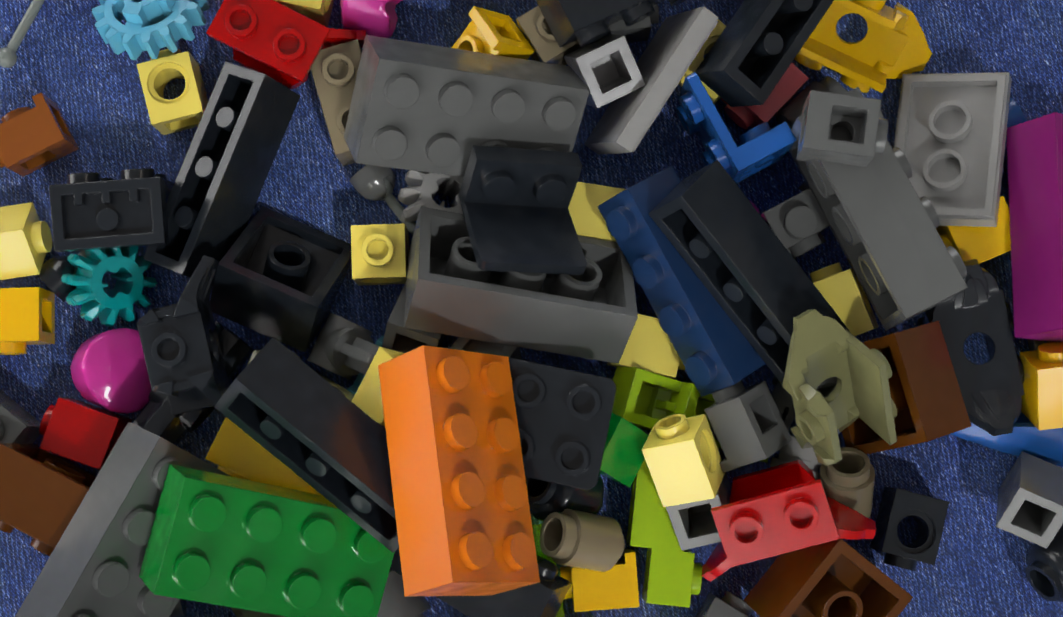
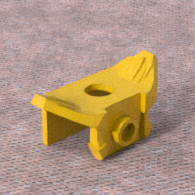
(887, 51)

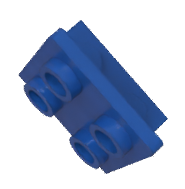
(758, 146)

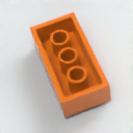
(457, 473)

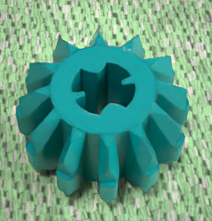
(91, 291)

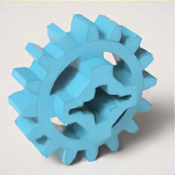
(148, 24)

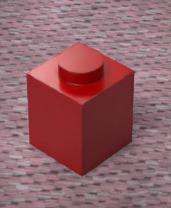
(80, 431)

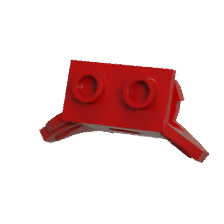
(275, 38)
(778, 514)

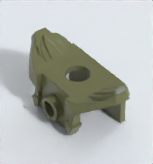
(825, 350)

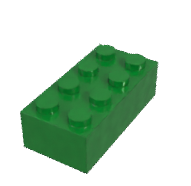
(261, 549)

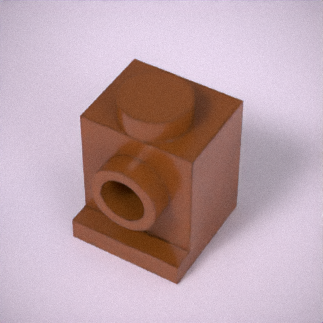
(34, 136)

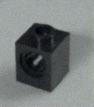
(930, 518)

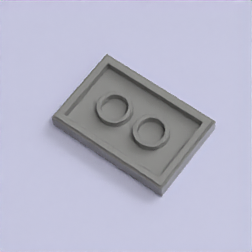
(661, 69)
(955, 142)

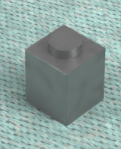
(606, 69)

